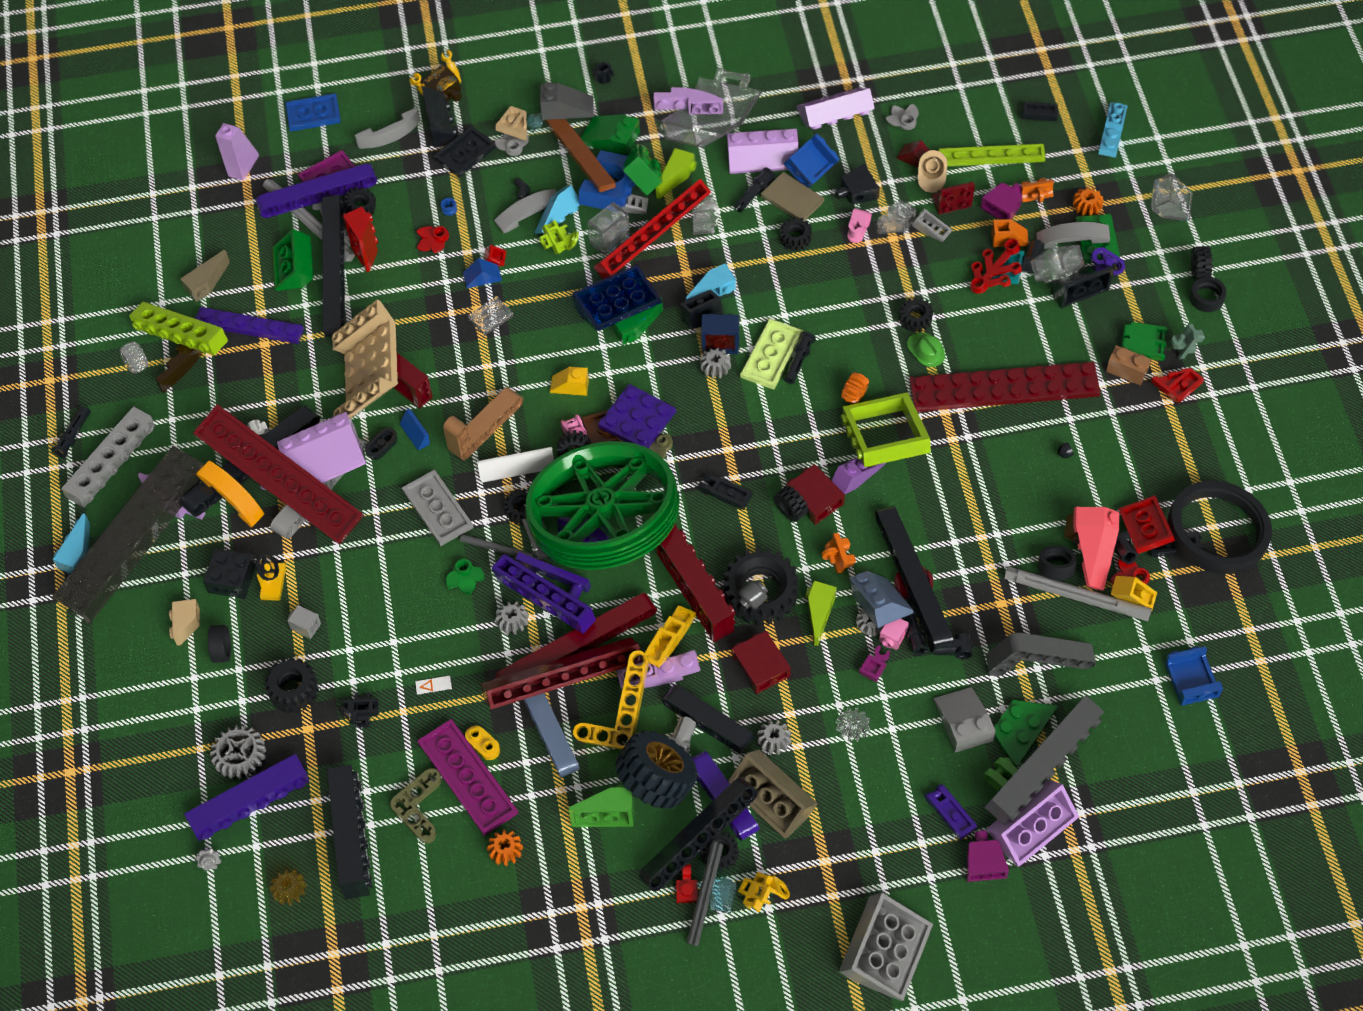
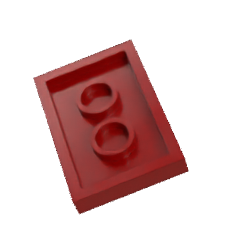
(1146, 524)

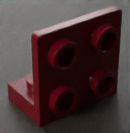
(954, 198)

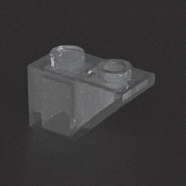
(703, 216)
(897, 219)

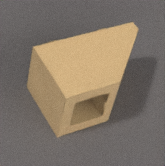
(185, 619)

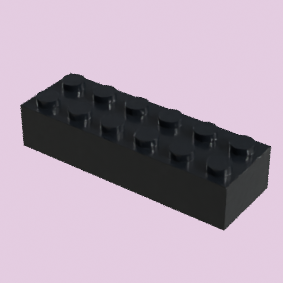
(349, 832)

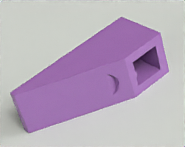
(853, 474)

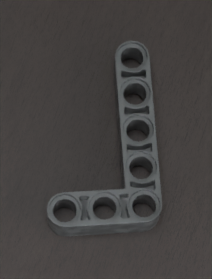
(1038, 649)

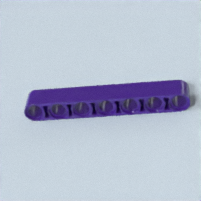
(314, 190)

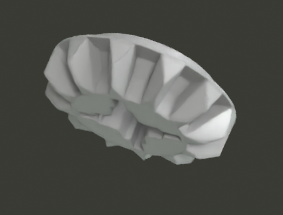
(866, 627)

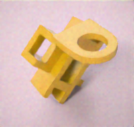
(768, 885)

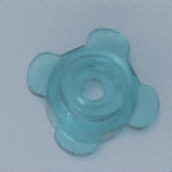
(534, 121)

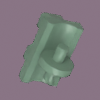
(1187, 340)

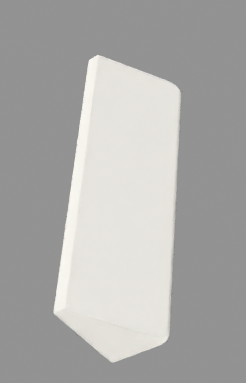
(514, 464)

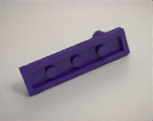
(576, 582)

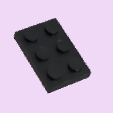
(465, 151)

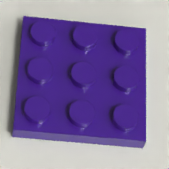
(637, 417)

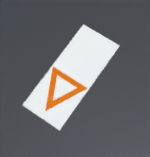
(433, 685)

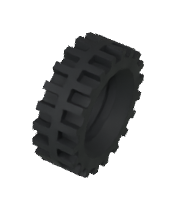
(761, 564)

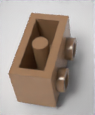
(1128, 365)

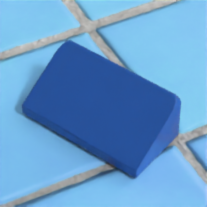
(414, 430)

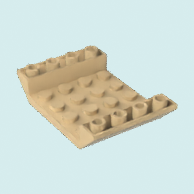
(368, 358)

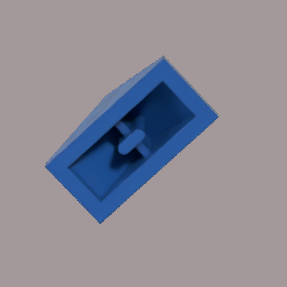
(481, 273)

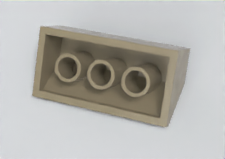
(778, 796)

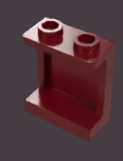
(819, 492)
(761, 661)

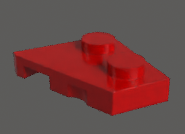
(1178, 384)

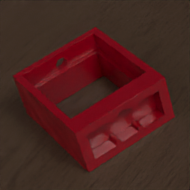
(412, 383)

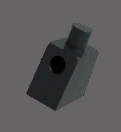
(858, 186)

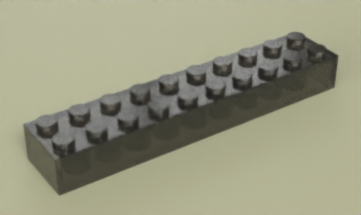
(129, 535)

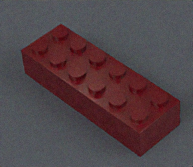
(696, 585)

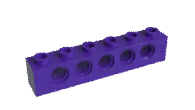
(543, 593)

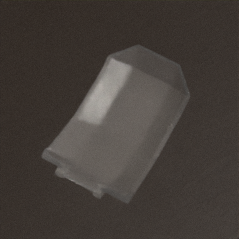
(703, 129)

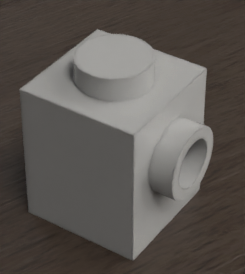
(304, 621)

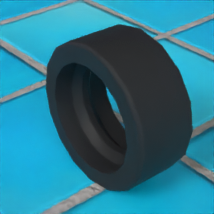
(1207, 283)
(1053, 571)
(219, 643)

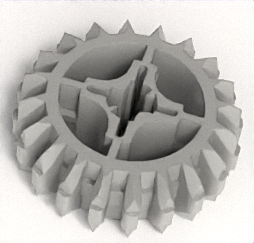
(242, 741)

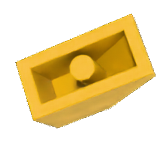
(571, 381)
(1133, 591)

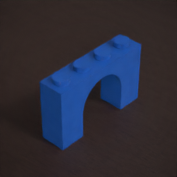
(613, 165)

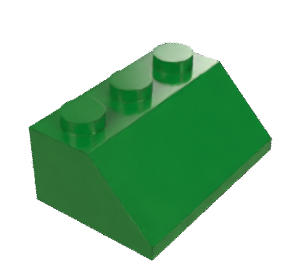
(292, 261)

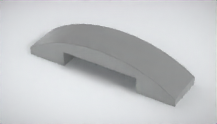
(389, 134)
(522, 209)
(1074, 232)

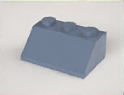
(879, 598)

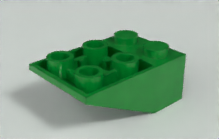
(643, 169)

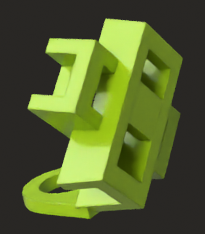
(565, 241)

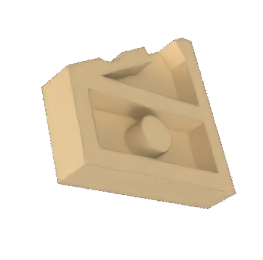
(513, 123)

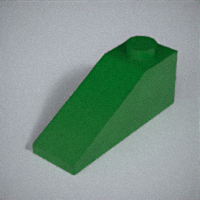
(634, 326)

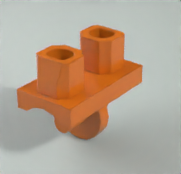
(1037, 190)
(836, 553)

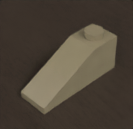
(205, 277)

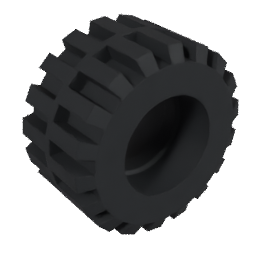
(296, 698)

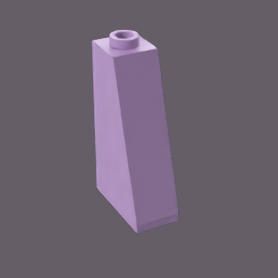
(236, 151)

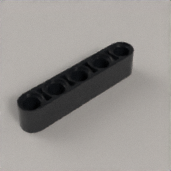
(708, 718)

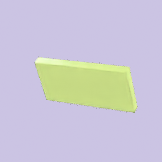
(771, 354)

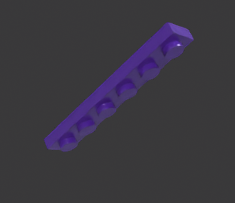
(252, 325)

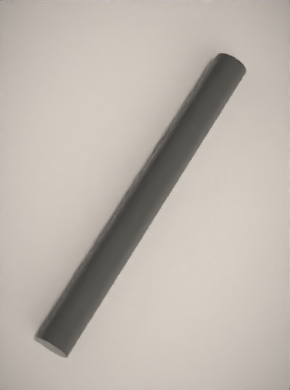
(493, 546)

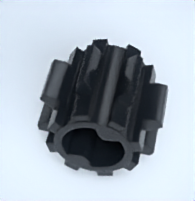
(603, 72)

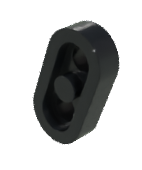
(379, 443)

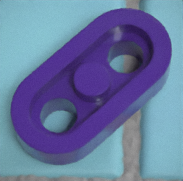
(1108, 258)

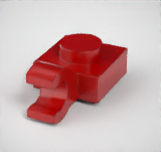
(687, 889)

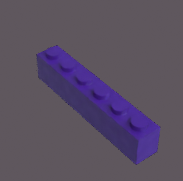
(247, 797)

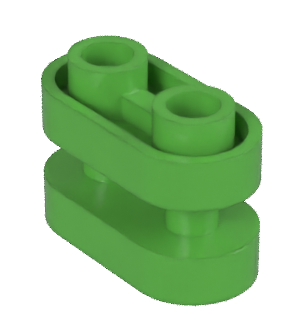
(1004, 768)

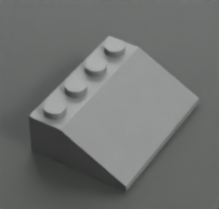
(886, 947)

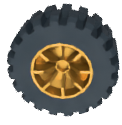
(656, 769)

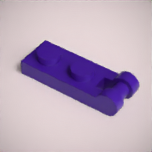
(951, 812)

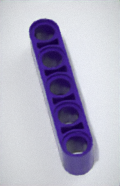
(714, 784)

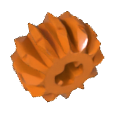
(1088, 201)
(855, 388)
(503, 841)

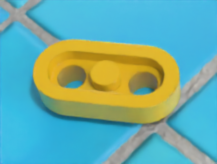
(481, 741)

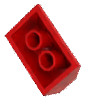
(362, 236)

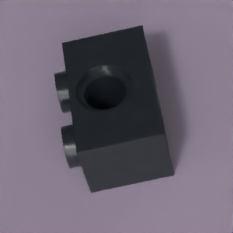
(702, 304)

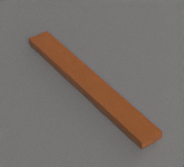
(581, 154)

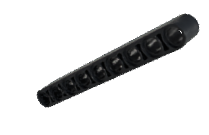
(333, 264)
(203, 497)
(914, 578)

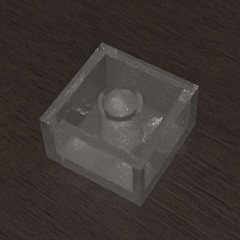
(608, 228)
(1057, 263)

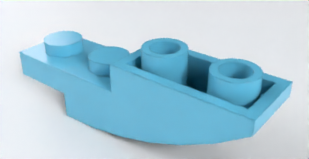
(1113, 129)

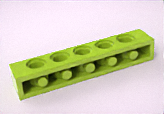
(178, 328)

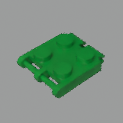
(1145, 340)

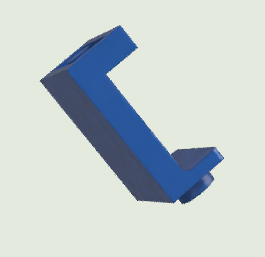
(811, 161)
(1192, 676)

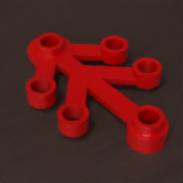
(981, 284)

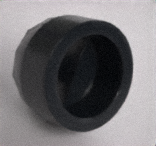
(1065, 450)

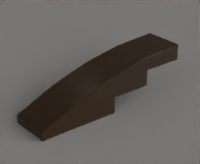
(178, 367)

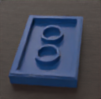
(313, 112)

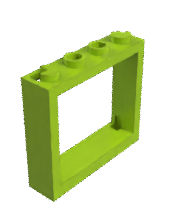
(891, 451)

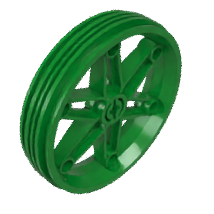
(602, 505)

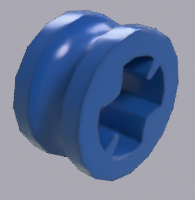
(449, 210)

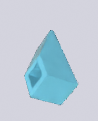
(559, 205)
(718, 280)
(74, 546)

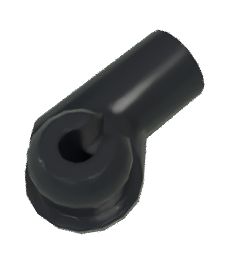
(524, 189)

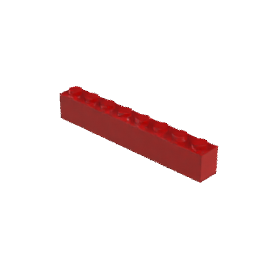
(652, 229)

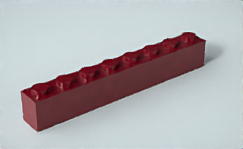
(559, 673)

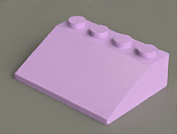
(325, 448)

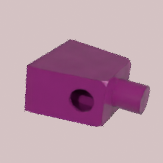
(1003, 201)
(985, 859)

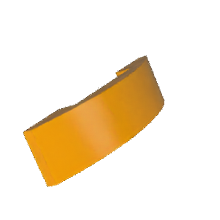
(232, 491)

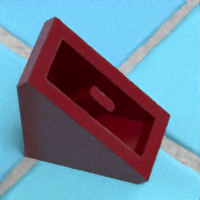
(912, 152)

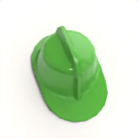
(926, 349)

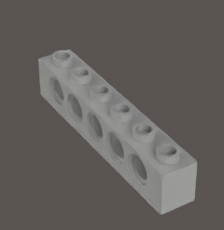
(100, 459)

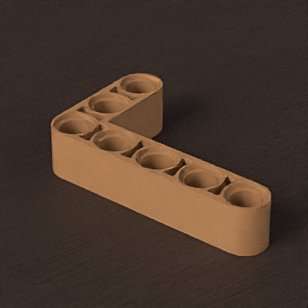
(466, 439)

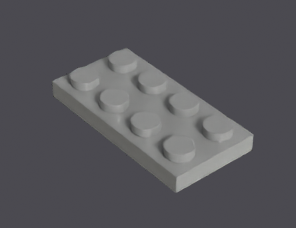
(437, 507)

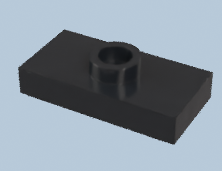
(1040, 111)

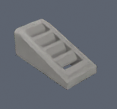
(635, 209)
(935, 222)

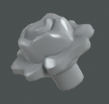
(208, 859)

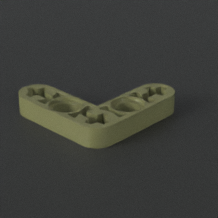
(411, 801)

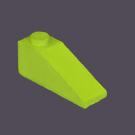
(676, 171)
(820, 602)

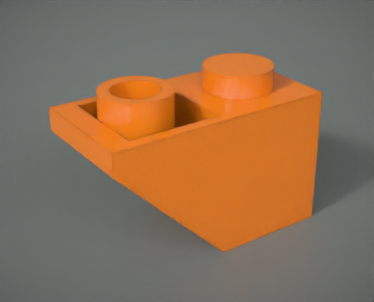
(1007, 229)

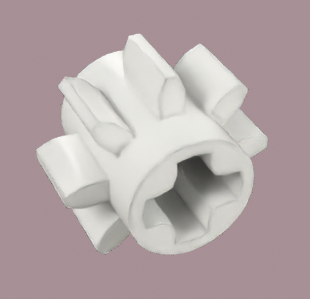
(258, 427)

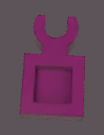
(874, 666)

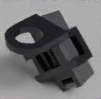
(359, 713)

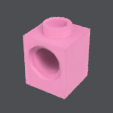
(894, 633)

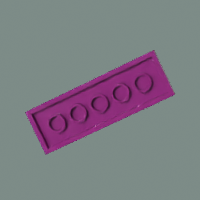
(467, 777)

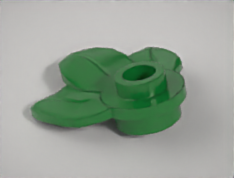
(466, 579)

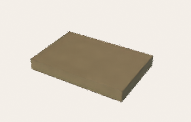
(792, 197)

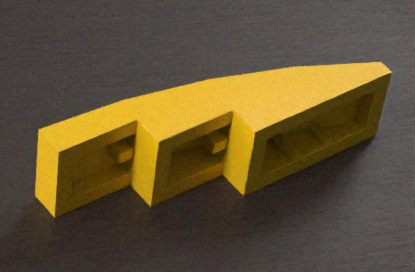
(669, 636)

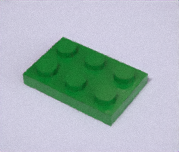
(1086, 245)

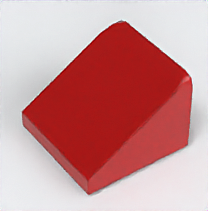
(495, 255)

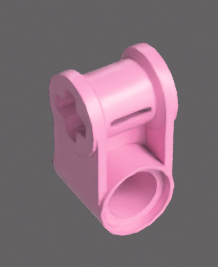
(858, 224)
(573, 424)

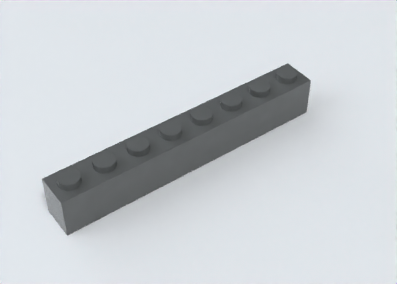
(1044, 760)

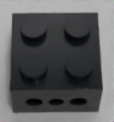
(230, 573)

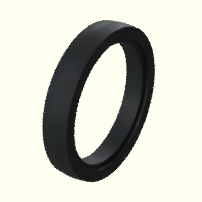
(1235, 495)

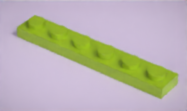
(994, 154)

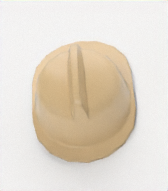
(932, 171)

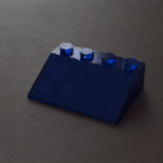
(615, 298)

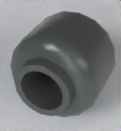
(753, 594)

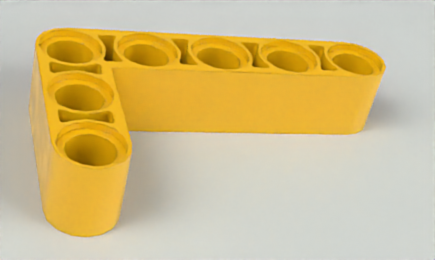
(624, 709)

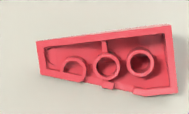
(1097, 537)

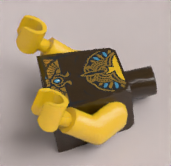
(444, 79)

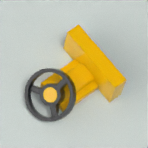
(270, 577)

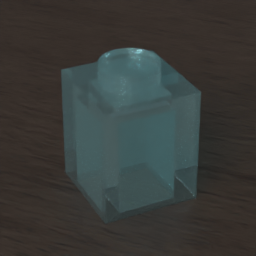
(723, 895)

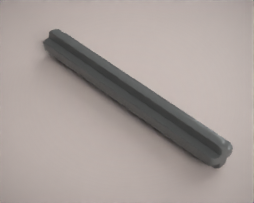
(705, 894)

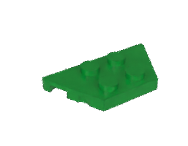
(1021, 727)

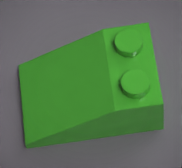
(606, 809)

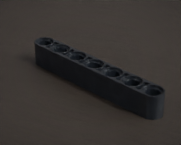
(697, 834)

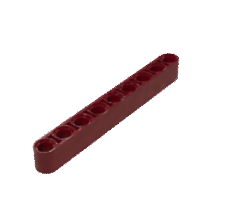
(603, 629)

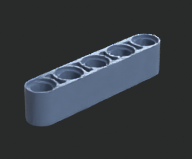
(552, 735)

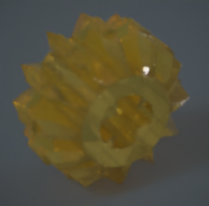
(289, 894)

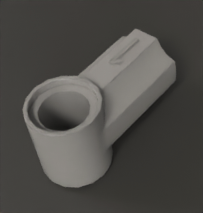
(684, 732)

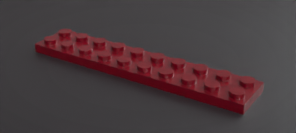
(1004, 386)
(278, 474)

